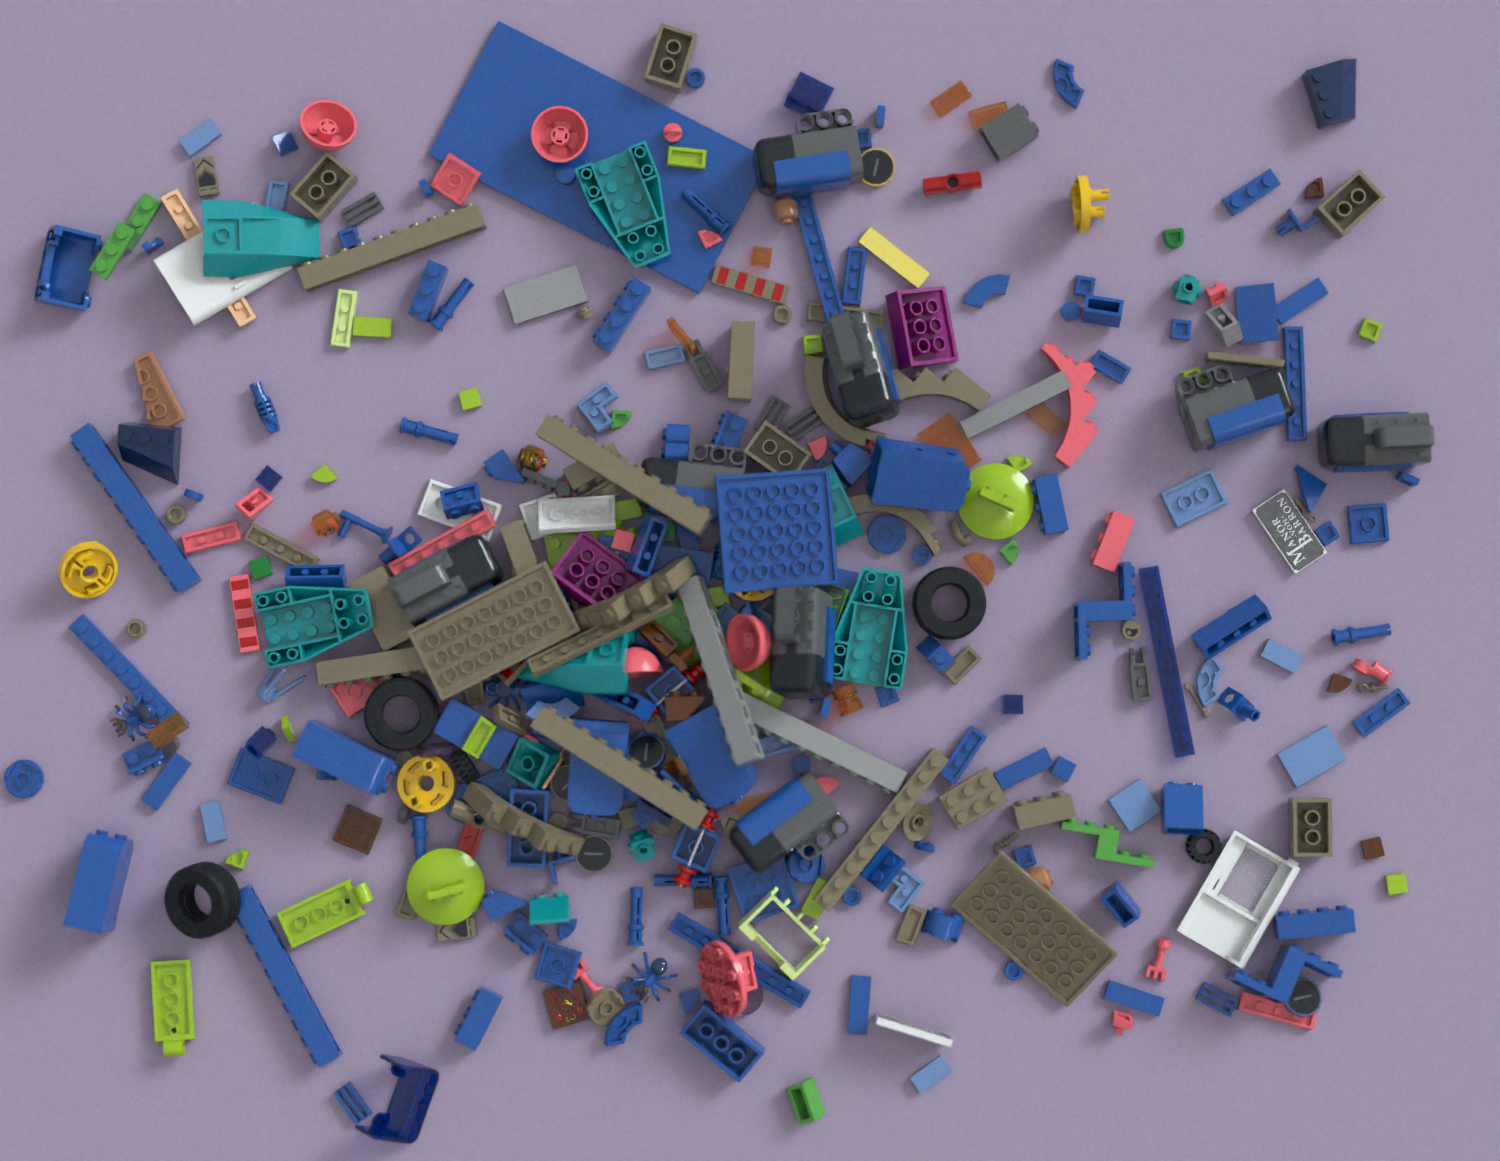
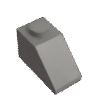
(1224, 325)

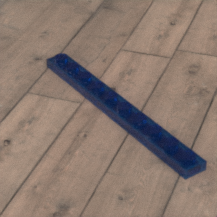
(1166, 661)

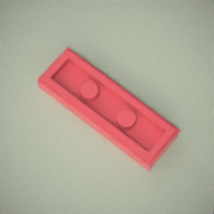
(211, 537)

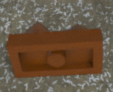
(658, 638)
(682, 657)

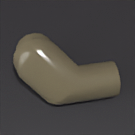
(957, 534)

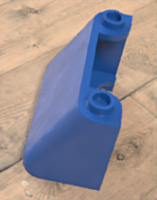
(66, 267)

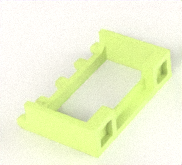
(783, 964)

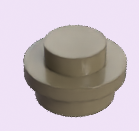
(584, 312)
(136, 628)

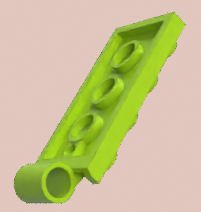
(559, 543)
(324, 912)
(173, 1004)

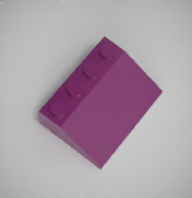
(921, 327)
(592, 571)

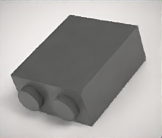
(1009, 132)

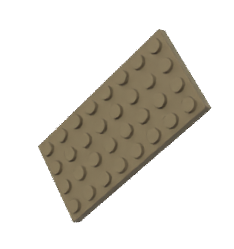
(494, 630)
(1034, 928)

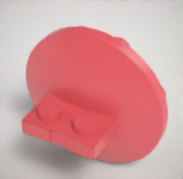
(726, 977)

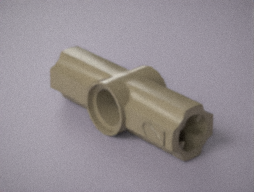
(466, 813)

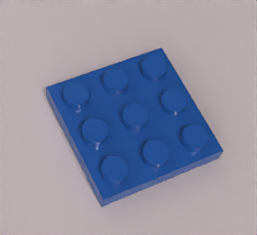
(753, 886)

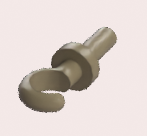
(1303, 510)
(1373, 687)
(1006, 841)

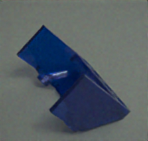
(408, 1103)

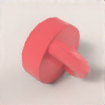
(672, 132)

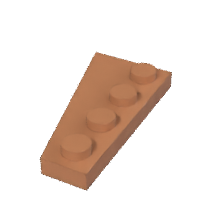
(158, 396)

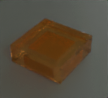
(761, 256)

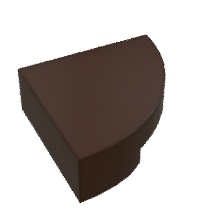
(1314, 189)
(1338, 683)

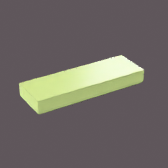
(344, 318)

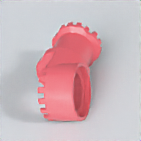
(1372, 670)

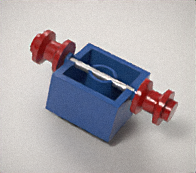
(673, 681)
(696, 848)

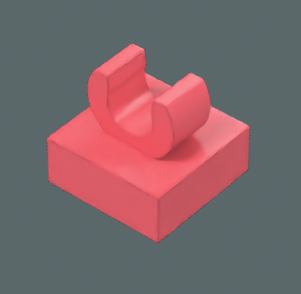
(1216, 294)
(1121, 1021)

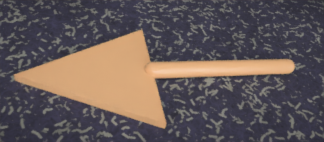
(563, 753)

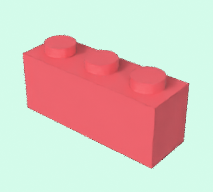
(1111, 541)

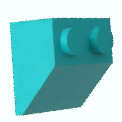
(532, 762)
(550, 909)

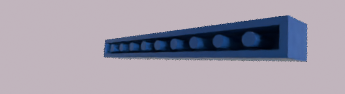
(135, 507)
(286, 978)

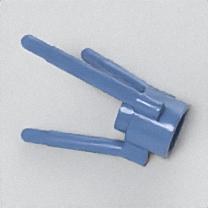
(268, 690)

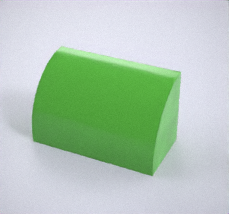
(806, 1101)

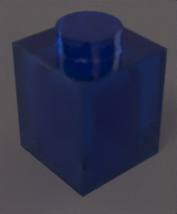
(1012, 704)
(260, 742)

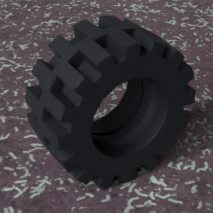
(464, 766)
(1204, 858)

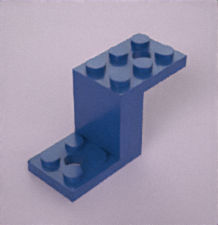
(1104, 610)
(1284, 973)

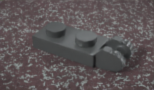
(704, 369)
(548, 483)
(1140, 676)
(600, 826)

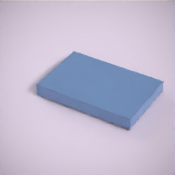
(1193, 498)
(1311, 756)

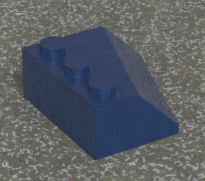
(1332, 92)
(151, 448)

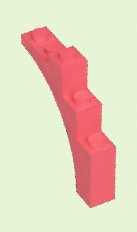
(1078, 432)

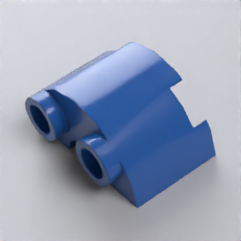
(941, 925)

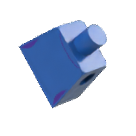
(850, 462)

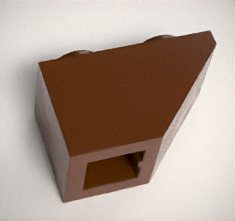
(681, 706)

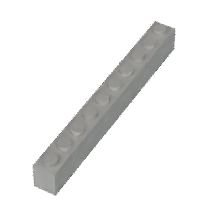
(720, 671)
(825, 746)

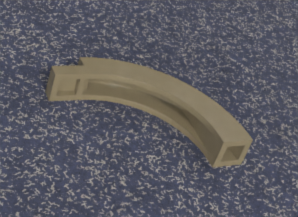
(824, 405)
(913, 516)

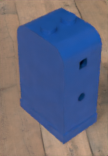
(917, 475)
(345, 757)
(709, 761)
(589, 788)
(99, 882)

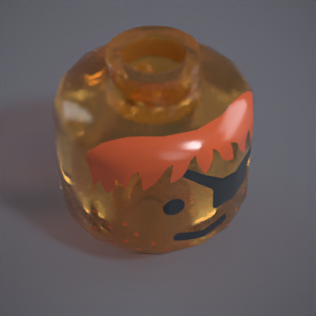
(325, 523)

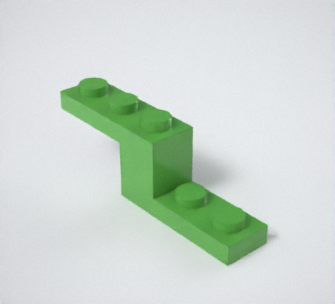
(125, 236)
(1106, 843)

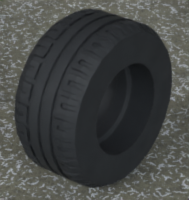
(949, 629)
(375, 721)
(181, 902)

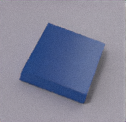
(1257, 313)
(548, 694)
(261, 777)

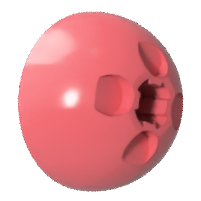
(328, 125)
(553, 126)
(748, 642)
(641, 663)

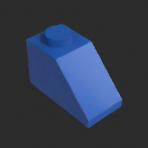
(502, 468)
(936, 654)
(501, 903)

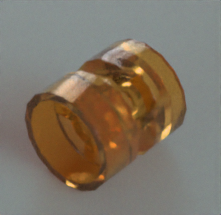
(844, 693)

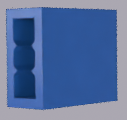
(1182, 808)

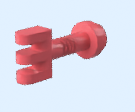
(1163, 944)
(584, 977)

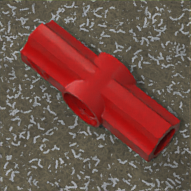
(964, 181)

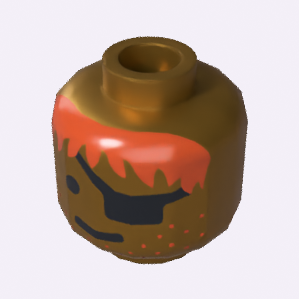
(532, 458)

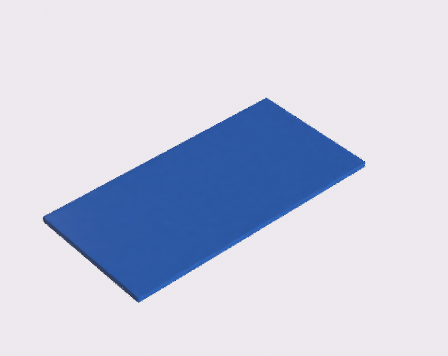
(524, 77)

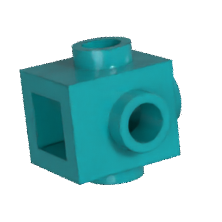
(1186, 296)
(642, 845)

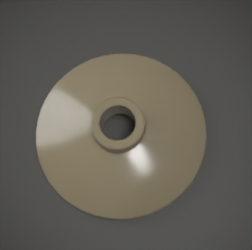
(918, 822)

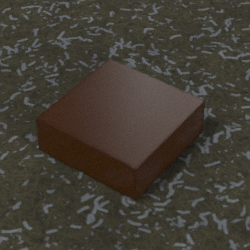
(1372, 848)
(703, 898)

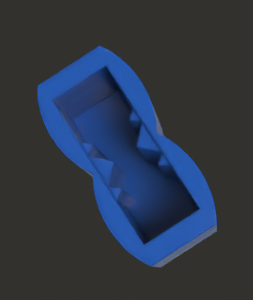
(677, 442)

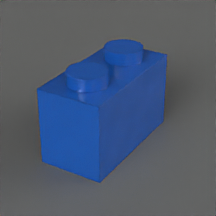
(1102, 311)
(1120, 904)

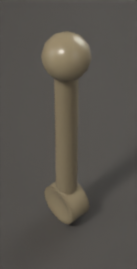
(1188, 686)

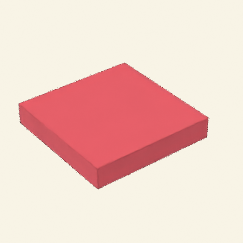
(455, 179)

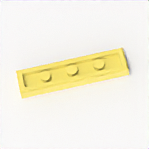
(894, 258)

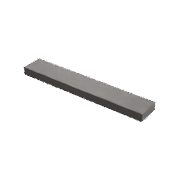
(1015, 404)

